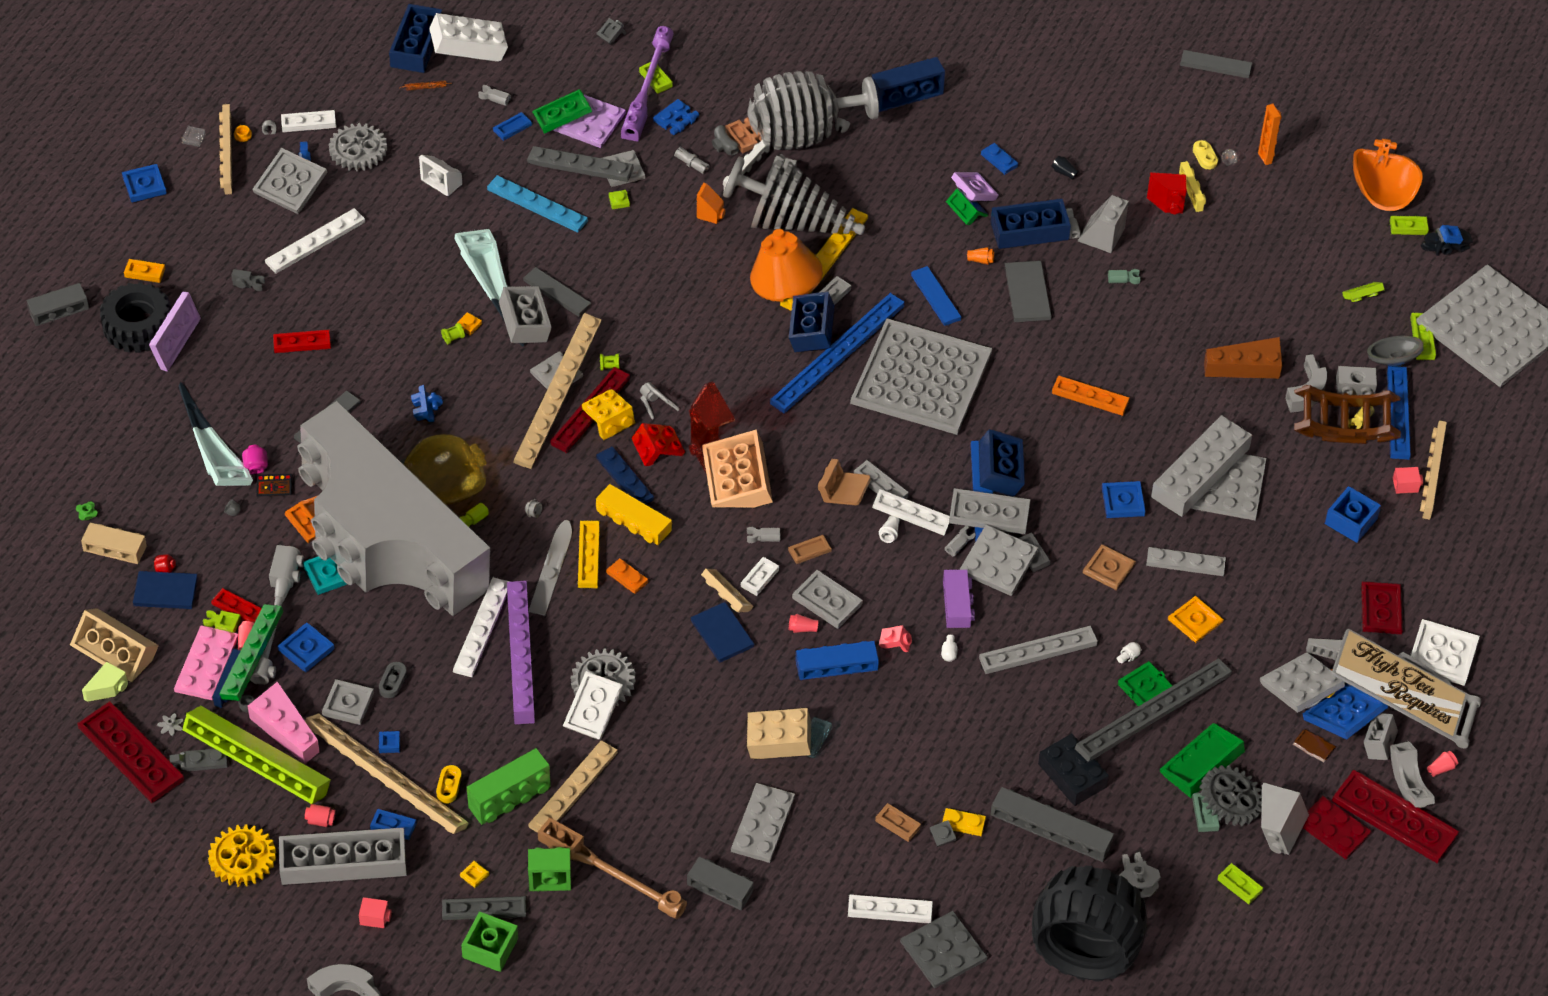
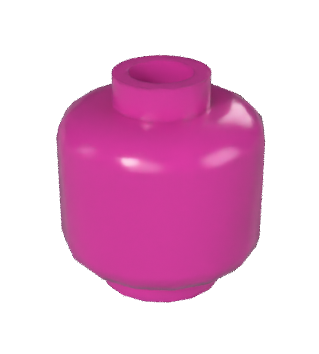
(255, 459)

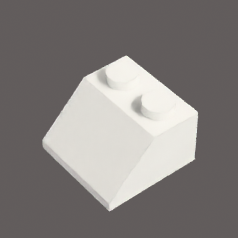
(439, 174)

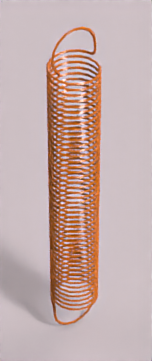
(425, 85)

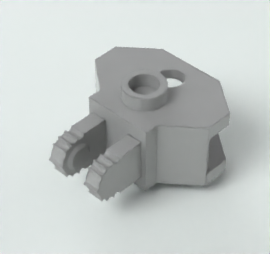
(1141, 875)

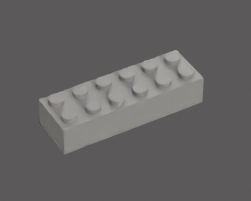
(1201, 466)
(342, 856)

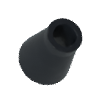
(1064, 167)

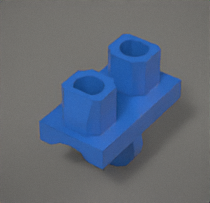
(428, 403)

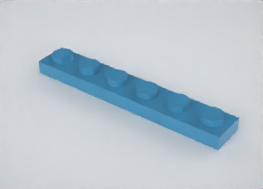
(537, 203)

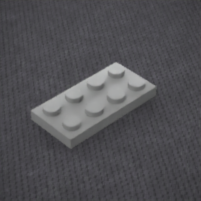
(994, 510)
(762, 822)

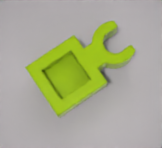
(225, 621)

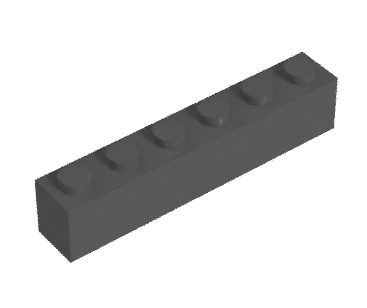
(1052, 824)

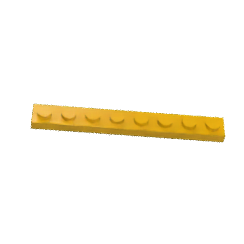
(833, 248)

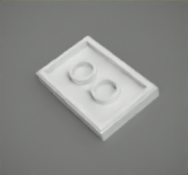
(593, 705)

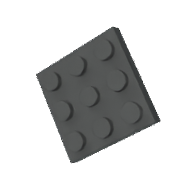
(943, 949)

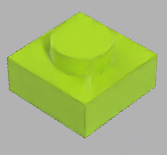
(619, 199)

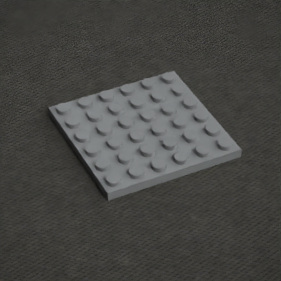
(1490, 325)
(921, 376)

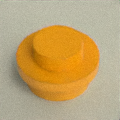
(242, 133)

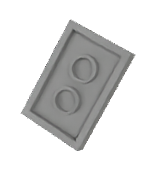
(827, 599)

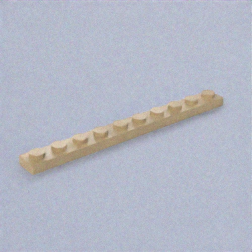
(557, 391)
(386, 773)

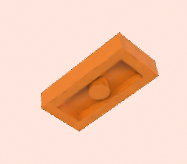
(627, 576)

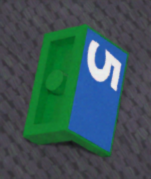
(964, 207)

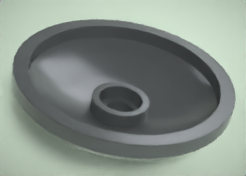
(1395, 350)

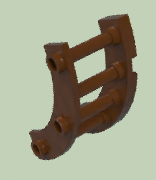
(1345, 434)

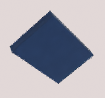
(165, 590)
(722, 632)

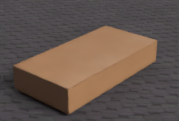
(809, 549)

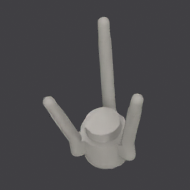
(651, 393)

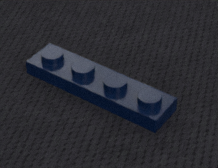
(624, 475)

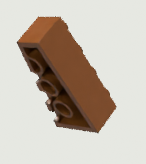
(1245, 360)

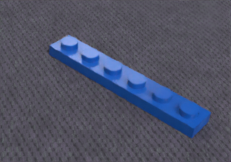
(1399, 412)

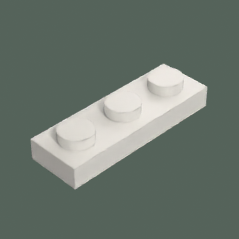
(308, 121)

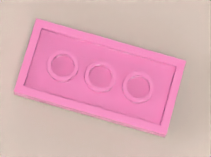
(206, 662)

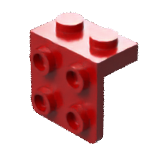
(655, 440)

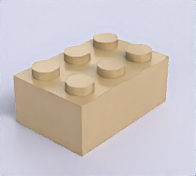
(779, 733)

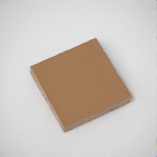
(1109, 567)

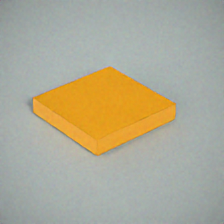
(1195, 619)

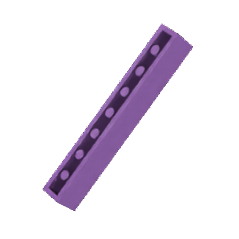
(520, 652)

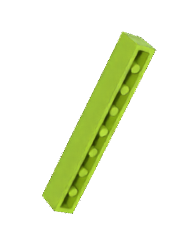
(256, 754)

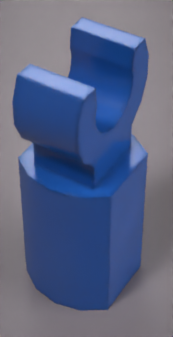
(304, 151)

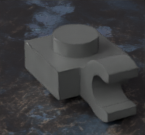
(245, 279)

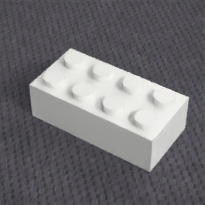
(468, 37)

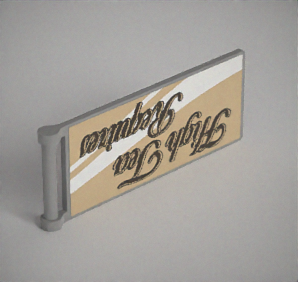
(1405, 687)

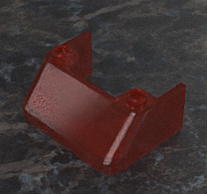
(706, 415)

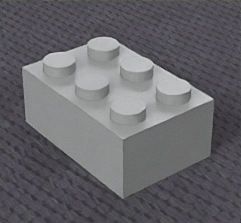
(525, 314)

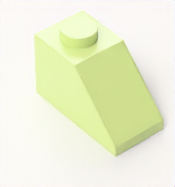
(105, 683)

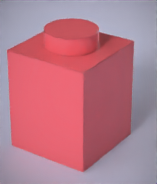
(1407, 480)
(374, 913)

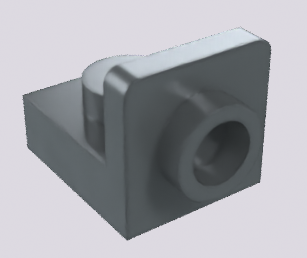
(611, 30)

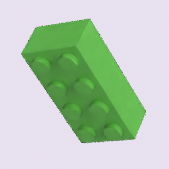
(508, 786)

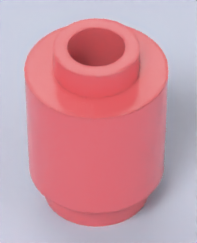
(320, 815)

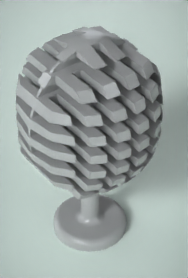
(801, 107)

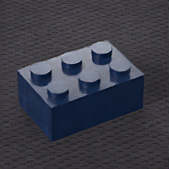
(811, 321)
(1001, 463)

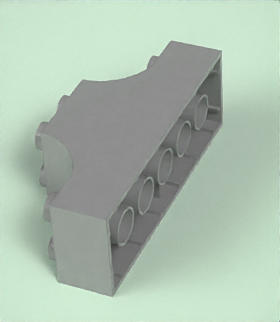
(383, 519)

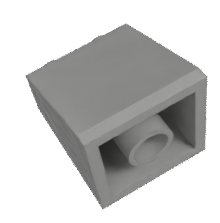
(1106, 225)
(1282, 817)

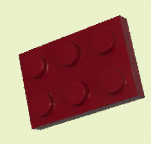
(1335, 828)

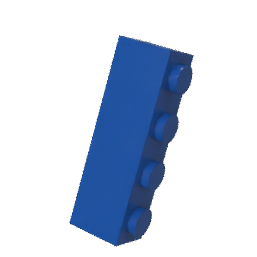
(836, 660)

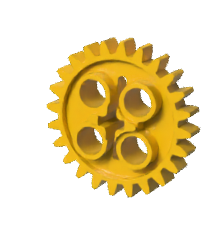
(242, 855)

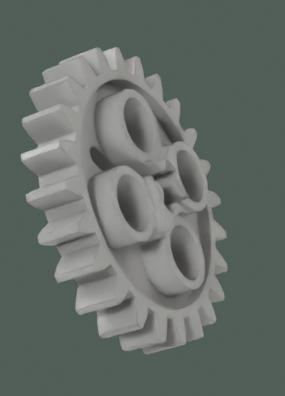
(357, 147)
(623, 675)

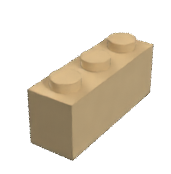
(114, 543)

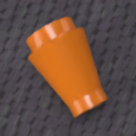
(981, 255)

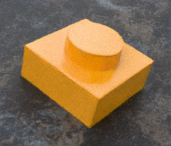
(470, 323)

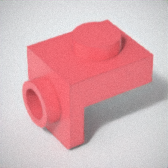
(895, 637)

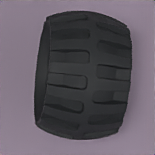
(1089, 923)

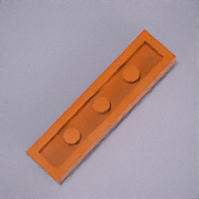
(1269, 134)
(1090, 395)

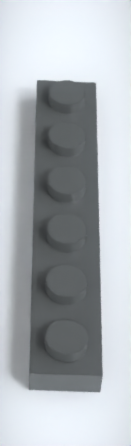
(580, 164)

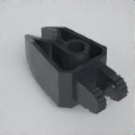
(1435, 242)

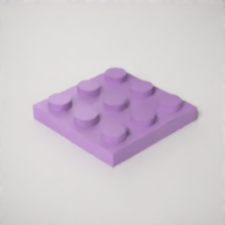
(595, 126)

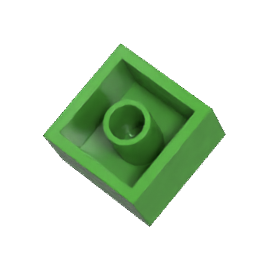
(549, 869)
(489, 941)

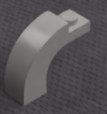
(1317, 378)
(1407, 775)
(342, 977)

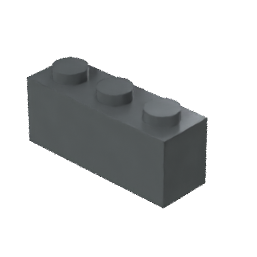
(57, 304)
(720, 883)

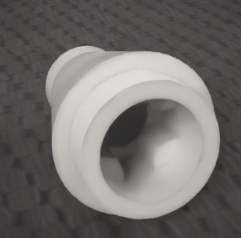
(889, 530)

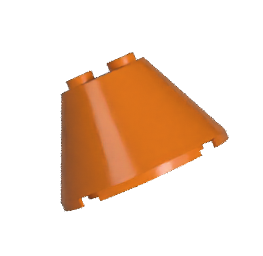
(784, 268)

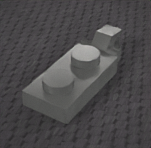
(199, 760)

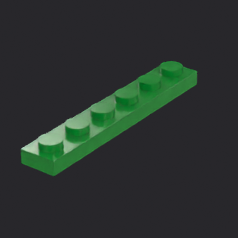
(251, 652)

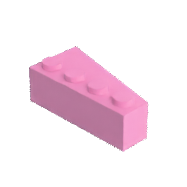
(283, 722)

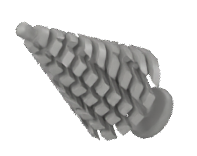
(778, 195)

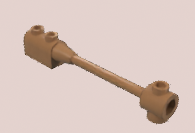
(557, 835)

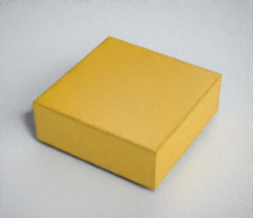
(474, 874)

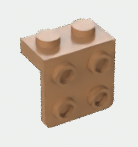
(841, 486)

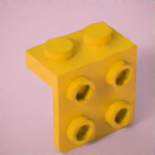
(610, 413)

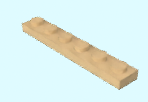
(225, 144)
(1432, 475)
(575, 785)

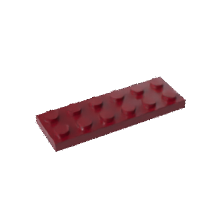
(130, 752)
(1395, 816)

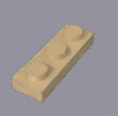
(726, 590)

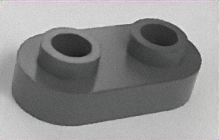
(392, 681)

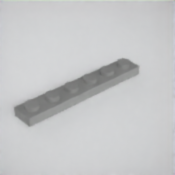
(1038, 649)

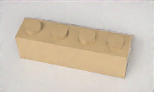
(113, 642)

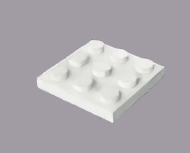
(1445, 650)

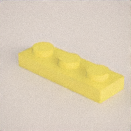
(1193, 187)

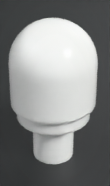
(949, 649)
(1130, 651)

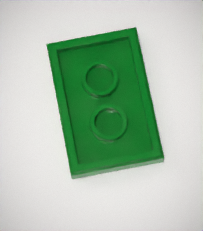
(562, 111)

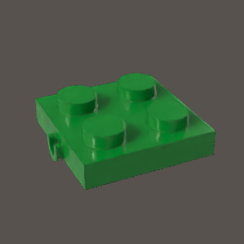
(1144, 683)

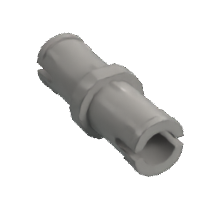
(691, 160)

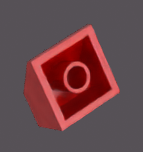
(1167, 191)

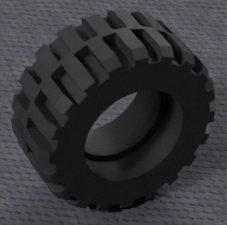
(130, 300)

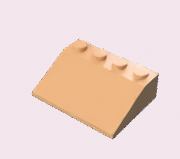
(737, 471)

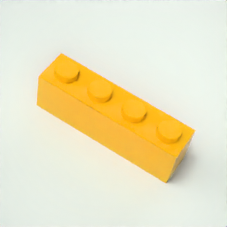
(633, 514)

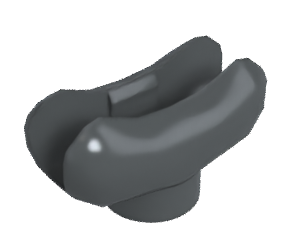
(723, 142)

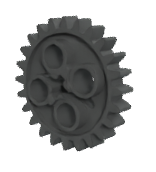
(1231, 795)

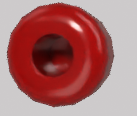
(164, 563)

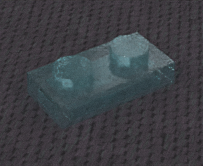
(819, 731)

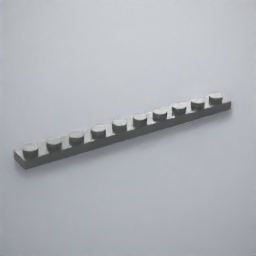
(1153, 710)

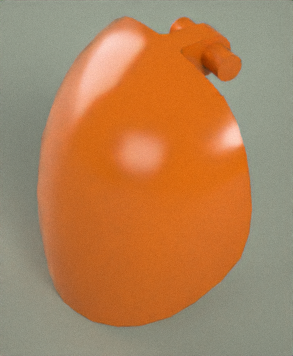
(1386, 178)

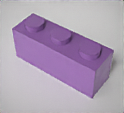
(958, 599)

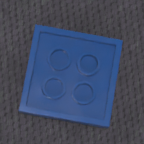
(1344, 711)

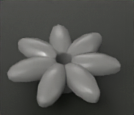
(170, 724)

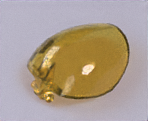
(448, 467)

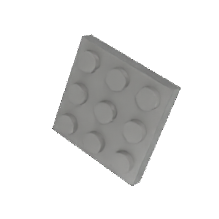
(289, 180)
(999, 560)
(1301, 682)

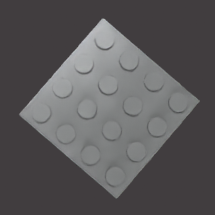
(1237, 490)

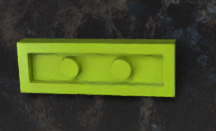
(1420, 332)

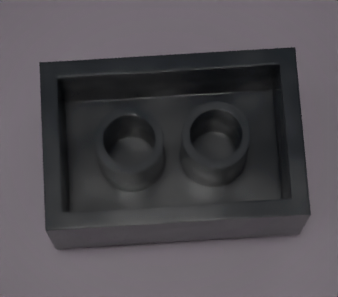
(1071, 771)

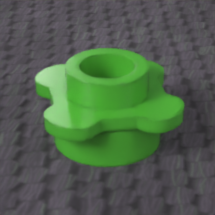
(86, 515)

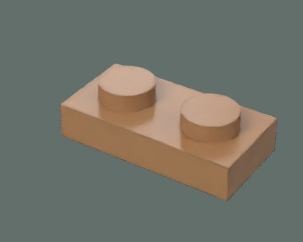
(898, 822)

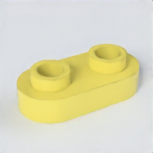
(1204, 152)

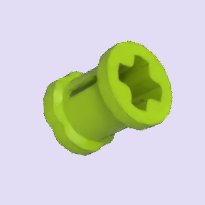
(453, 333)
(609, 362)

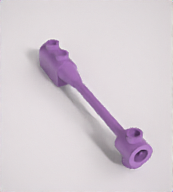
(637, 111)

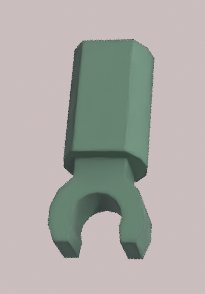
(1123, 276)

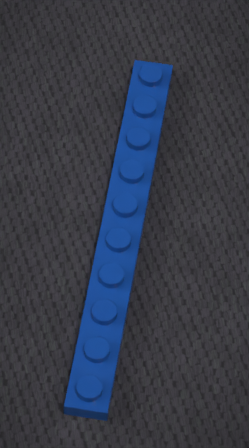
(837, 353)

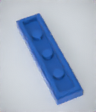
(935, 296)

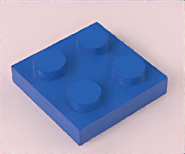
(144, 183)
(1123, 499)
(306, 647)

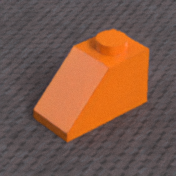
(709, 205)

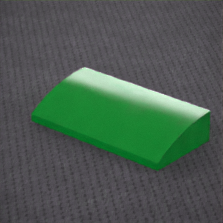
(1206, 751)

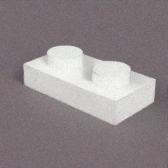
(759, 576)

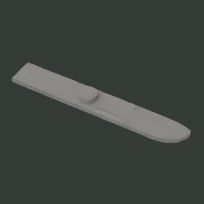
(551, 569)

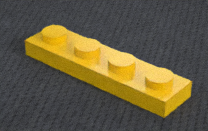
(588, 554)

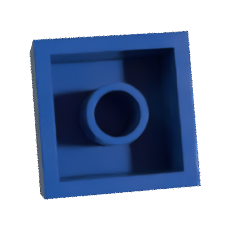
(1352, 514)

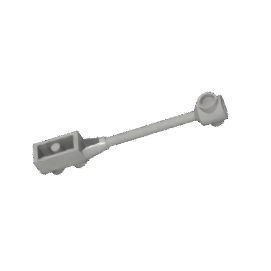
(282, 577)

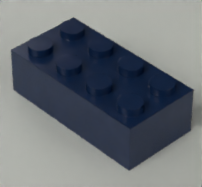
(413, 39)
(909, 83)
(1030, 223)

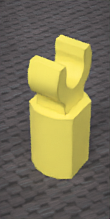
(1358, 418)

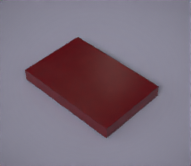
(1381, 607)

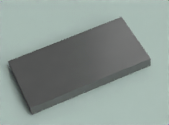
(1027, 291)

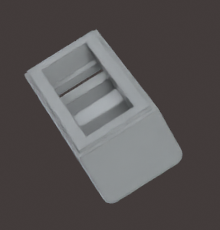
(1324, 647)

